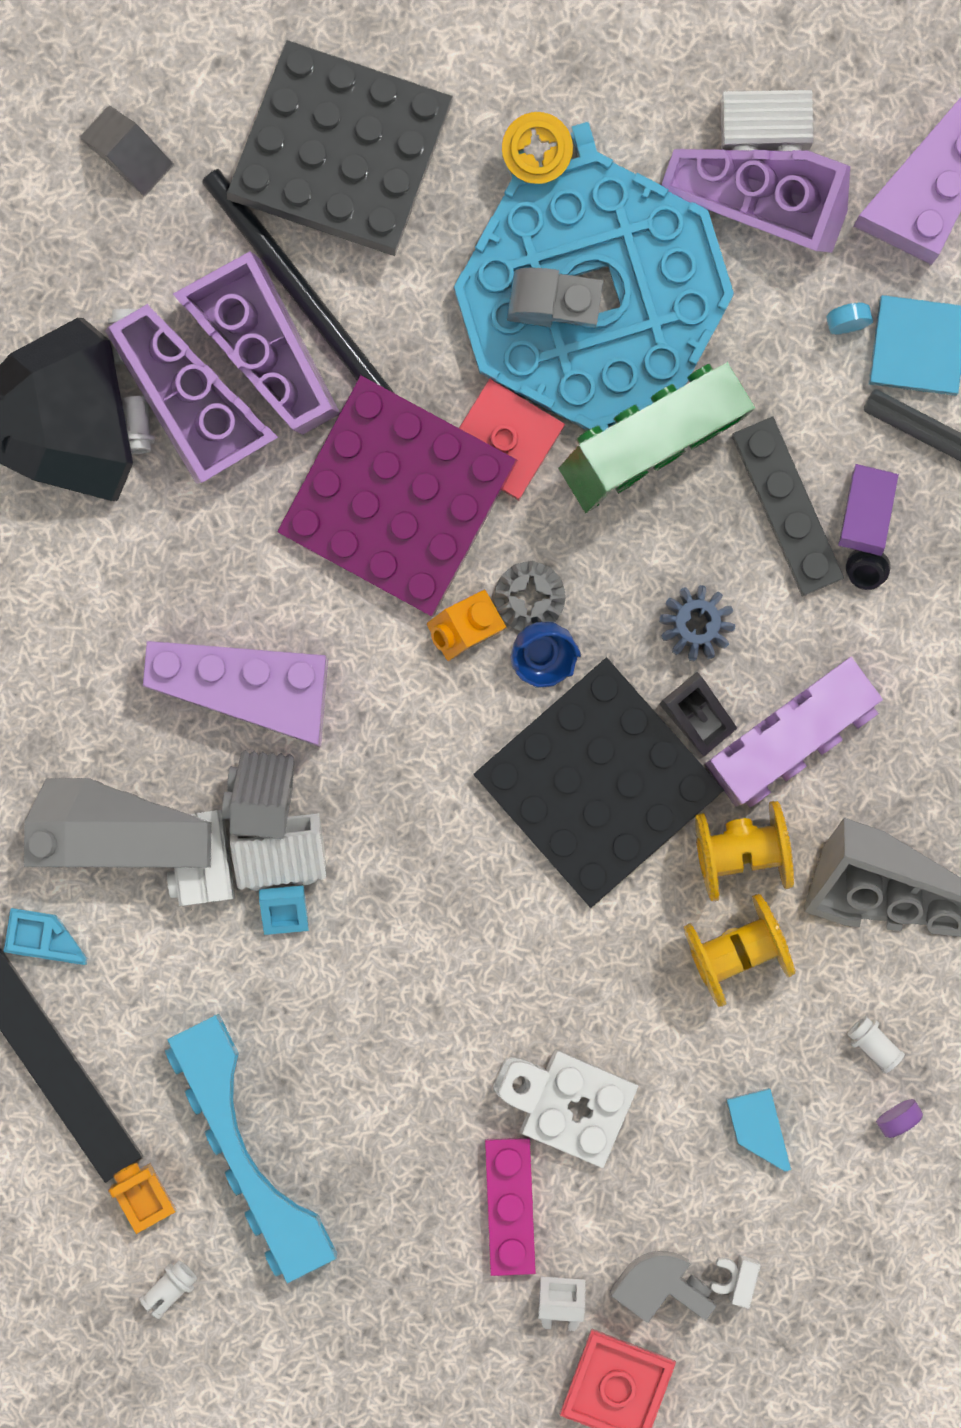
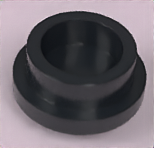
(867, 569)

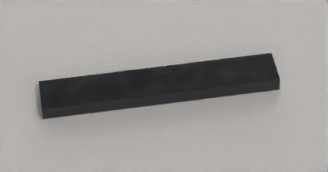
(62, 1077)

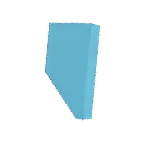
(41, 937)
(758, 1126)

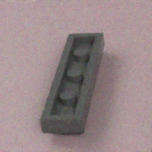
(787, 506)

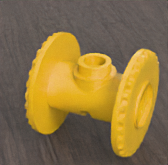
(744, 844)
(739, 949)

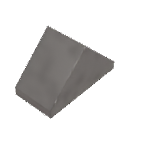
(127, 149)
(698, 714)

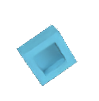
(283, 910)

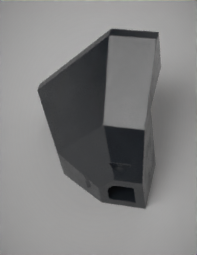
(65, 413)

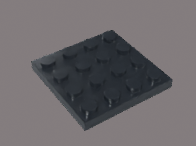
(598, 782)

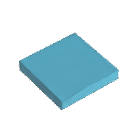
(917, 346)

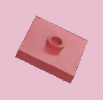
(515, 429)
(616, 1384)

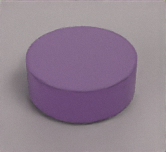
(900, 1118)

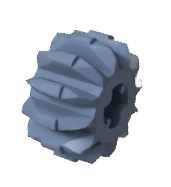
(710, 629)

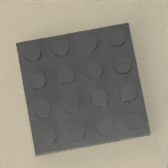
(340, 148)

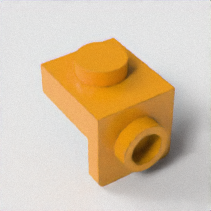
(465, 625)
(141, 1196)

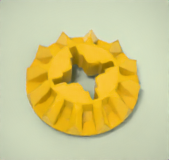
(549, 130)

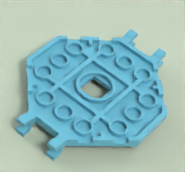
(661, 267)

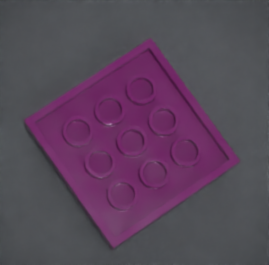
(397, 496)

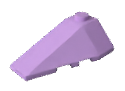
(775, 191)

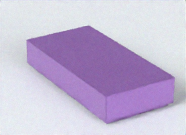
(868, 509)

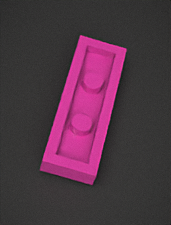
(510, 1206)

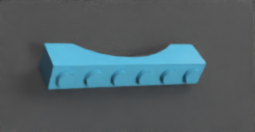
(292, 1232)

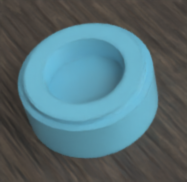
(849, 318)

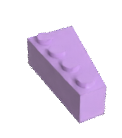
(923, 196)
(260, 338)
(191, 403)
(255, 686)
(794, 732)

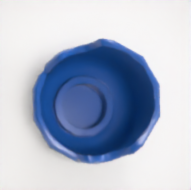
(544, 654)

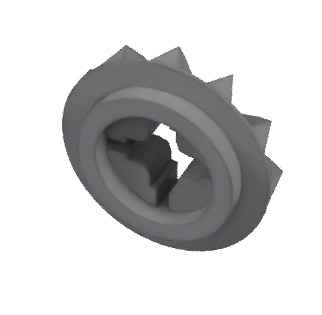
(516, 580)

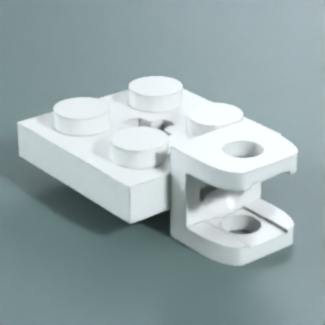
(546, 1100)

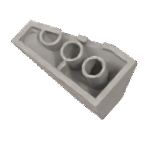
(100, 826)
(882, 879)

